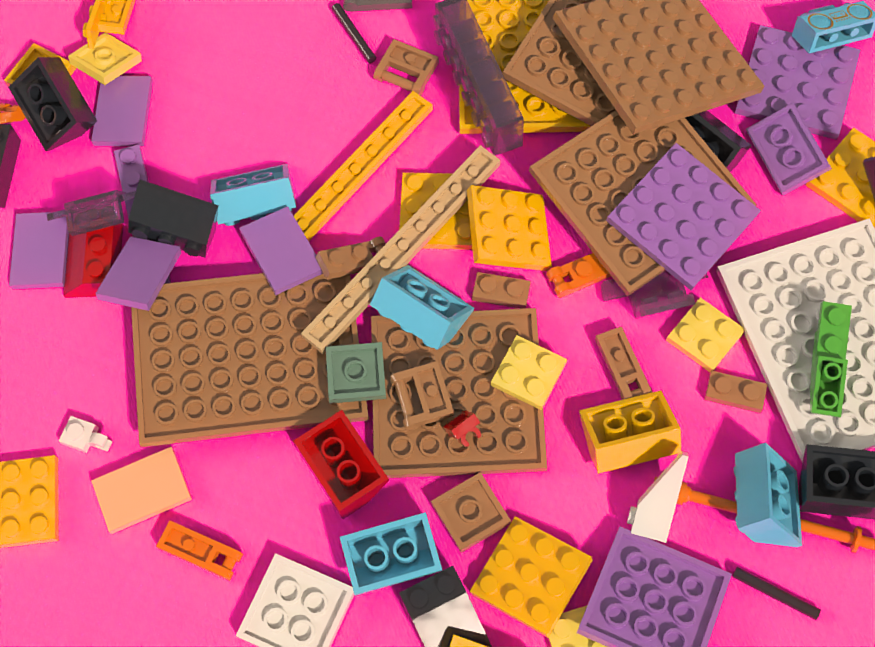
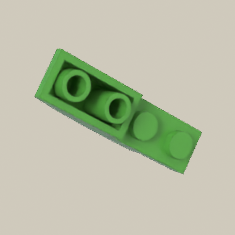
(829, 359)

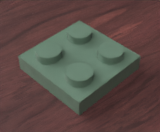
(355, 372)

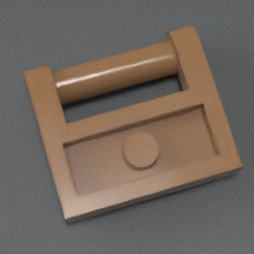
(410, 61)
(431, 393)

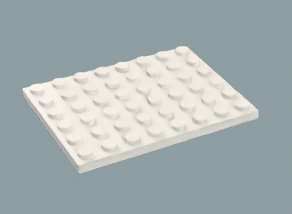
(779, 308)

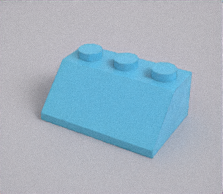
(252, 194)
(420, 306)
(767, 497)
(390, 553)

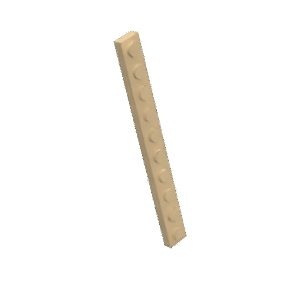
(400, 249)

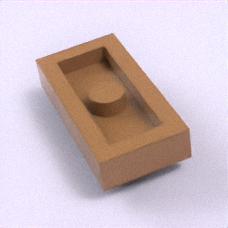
(501, 290)
(736, 391)

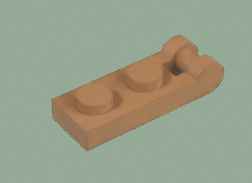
(348, 259)
(622, 363)

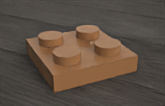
(470, 512)

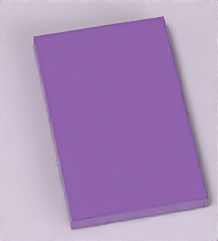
(122, 111)
(788, 149)
(281, 250)
(39, 251)
(138, 273)

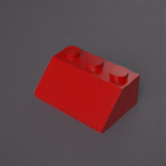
(90, 259)
(341, 463)

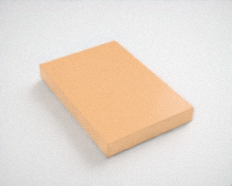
(141, 490)

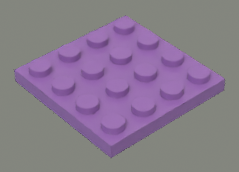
(813, 81)
(683, 216)
(653, 596)

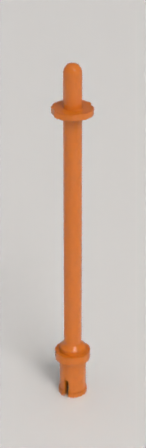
(853, 538)

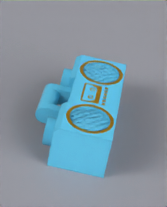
(834, 26)

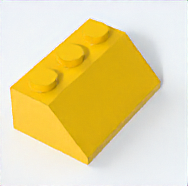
(630, 431)

